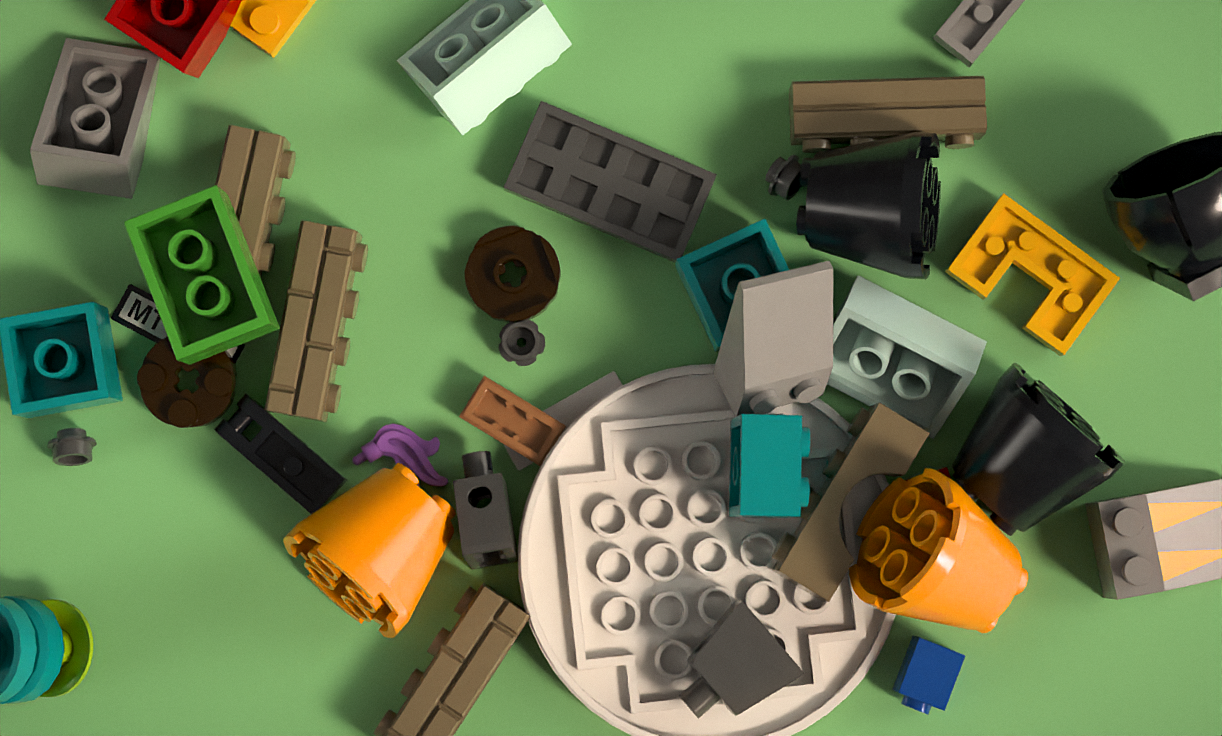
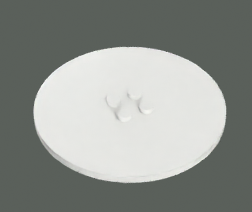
(638, 560)

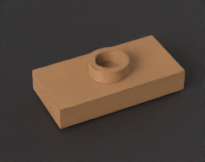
(512, 421)

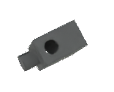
(485, 532)
(738, 664)

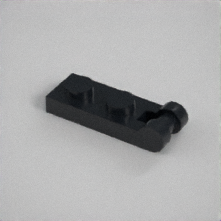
(281, 455)

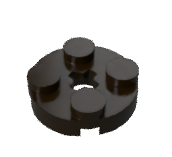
(488, 262)
(186, 408)

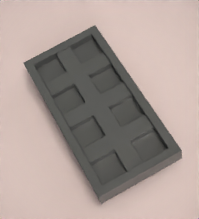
(609, 182)

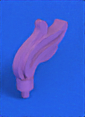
(405, 449)

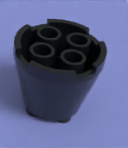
(875, 203)
(1030, 454)

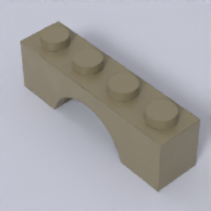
(816, 553)

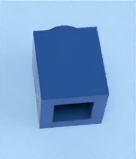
(927, 675)

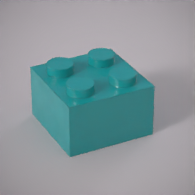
(717, 268)
(60, 360)
(767, 466)

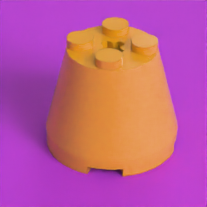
(375, 547)
(935, 556)

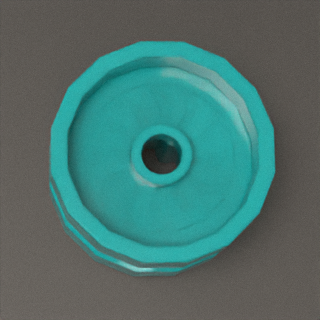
(28, 649)

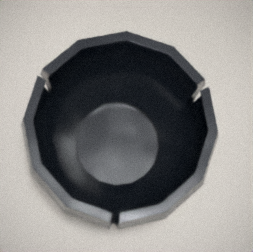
(1172, 213)

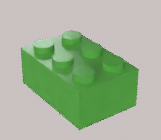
(201, 275)

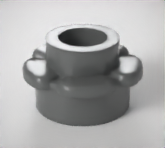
(784, 177)
(521, 355)
(72, 447)

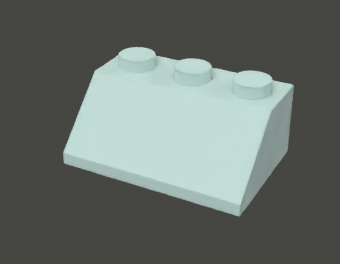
(483, 57)
(901, 356)

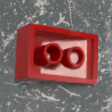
(176, 30)

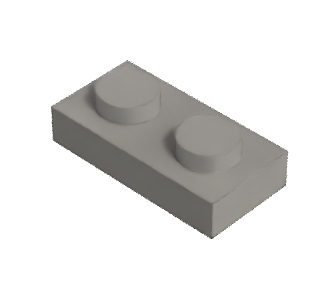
(974, 27)

